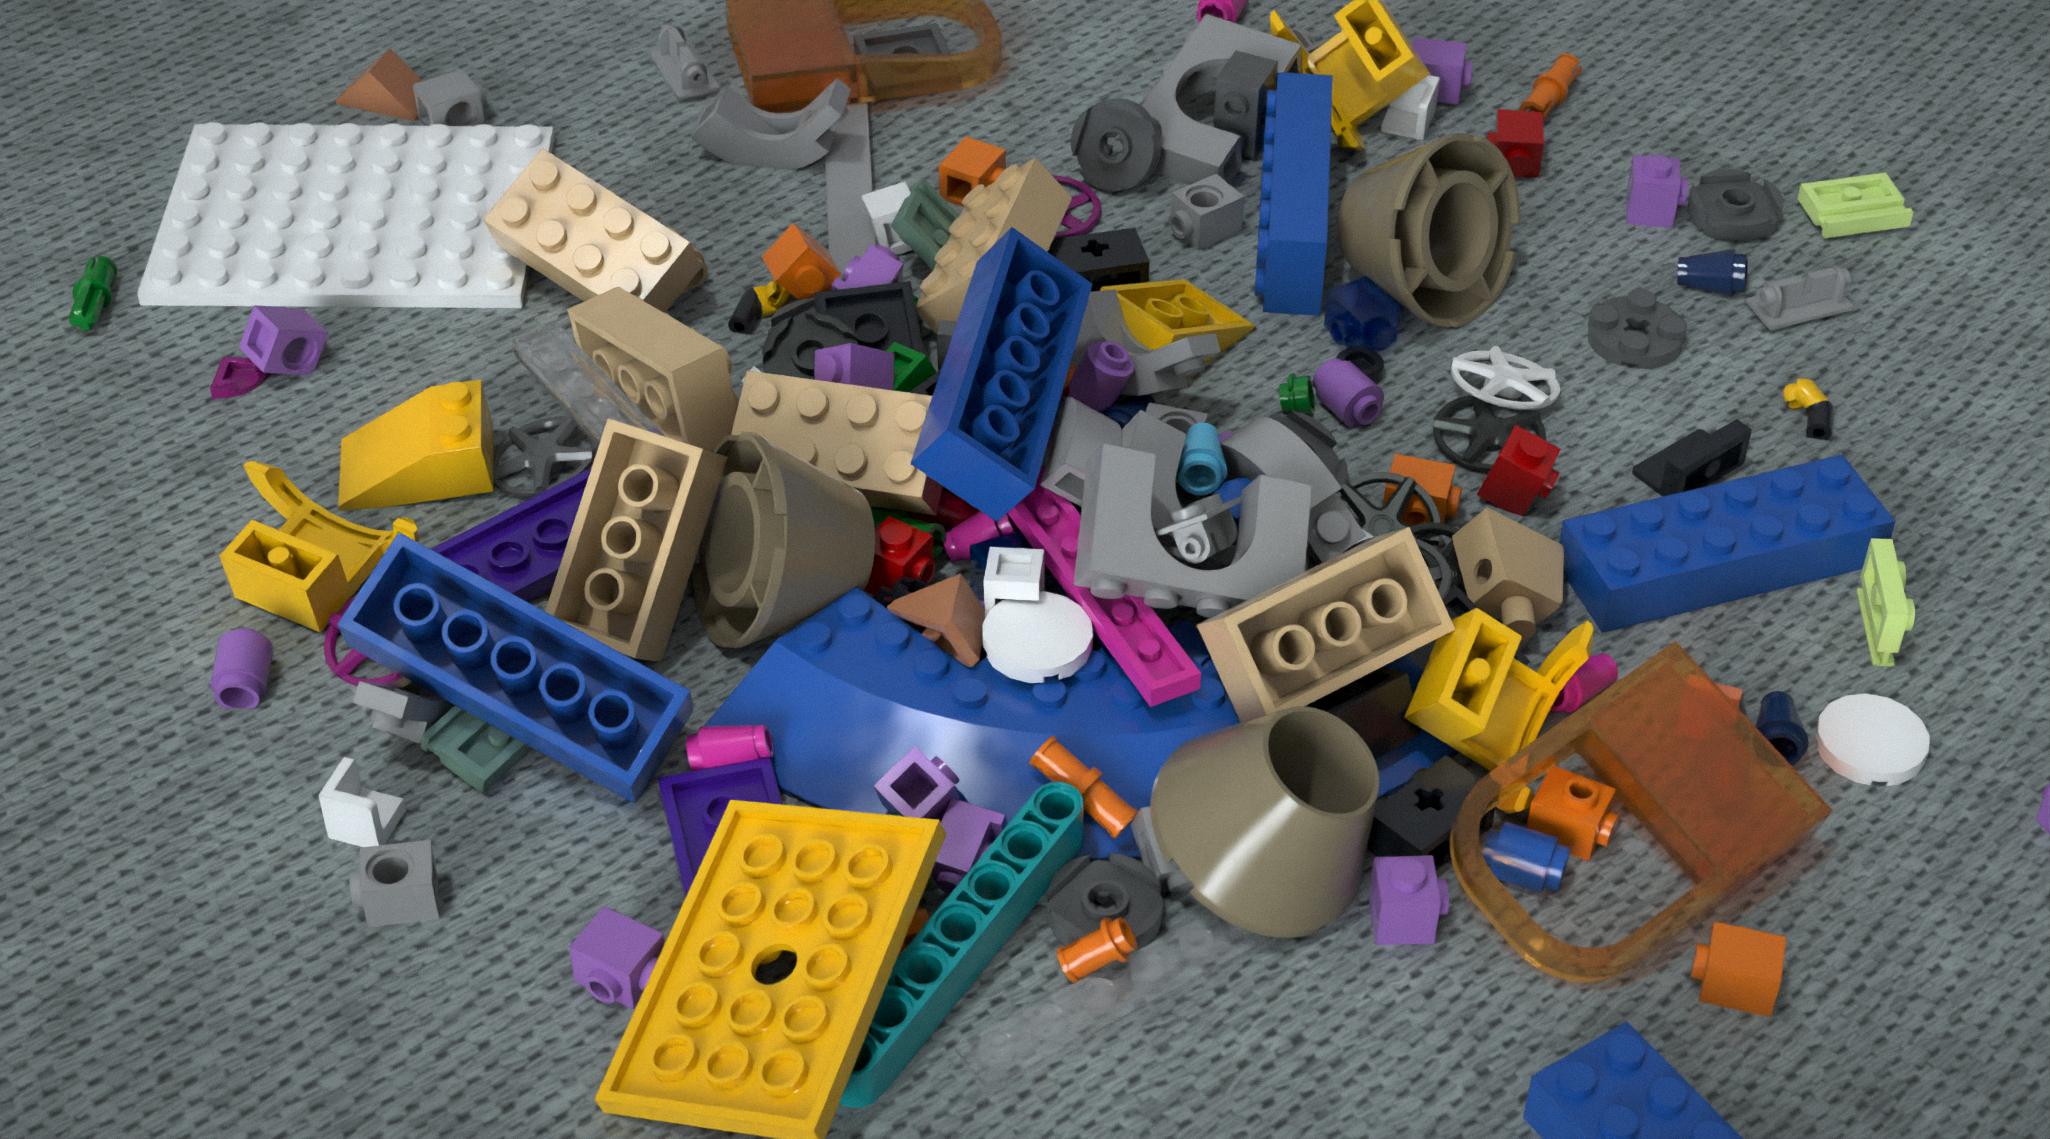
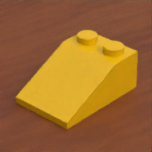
(1176, 310)
(420, 450)

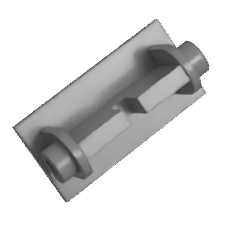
(682, 65)
(1793, 302)
(1203, 528)

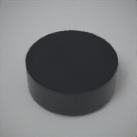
(1366, 360)

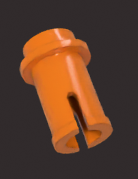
(1097, 949)

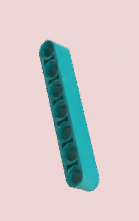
(966, 935)

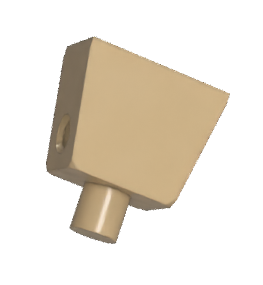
(1510, 570)

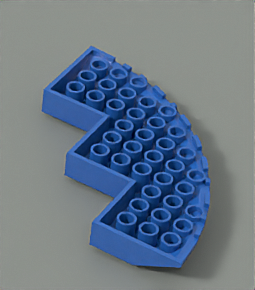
(866, 687)

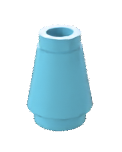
(1201, 461)

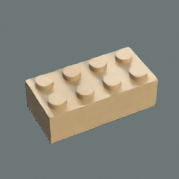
(1020, 199)
(589, 236)
(660, 366)
(846, 431)
(635, 539)
(1326, 626)

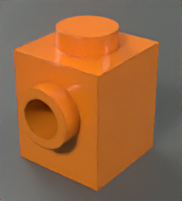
(969, 166)
(800, 264)
(1432, 476)
(1574, 811)
(1740, 968)

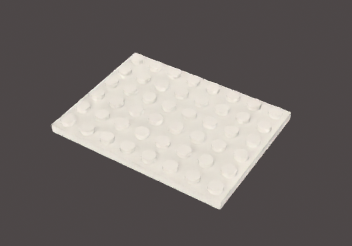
(341, 217)

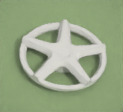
(1505, 379)

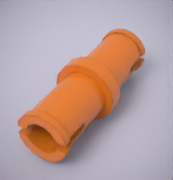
(1553, 85)
(1098, 798)

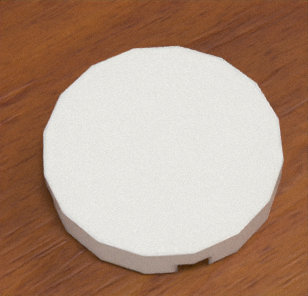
(1037, 637)
(1872, 739)

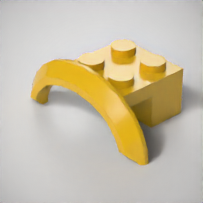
(1368, 64)
(310, 561)
(1488, 700)

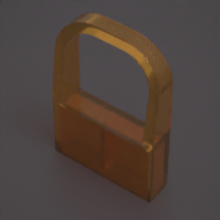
(800, 47)
(1687, 773)

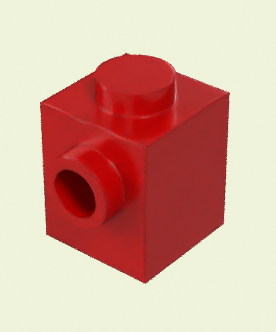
(1520, 140)
(1520, 472)
(900, 553)

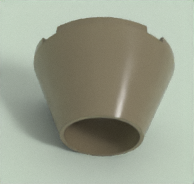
(1435, 227)
(777, 543)
(1270, 819)

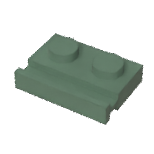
(924, 221)
(472, 748)

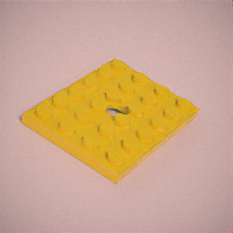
(773, 1056)

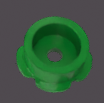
(1297, 395)

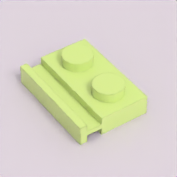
(1855, 205)
(1883, 602)

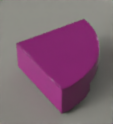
(236, 374)

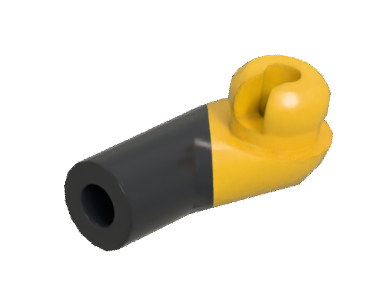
(757, 304)
(1818, 407)

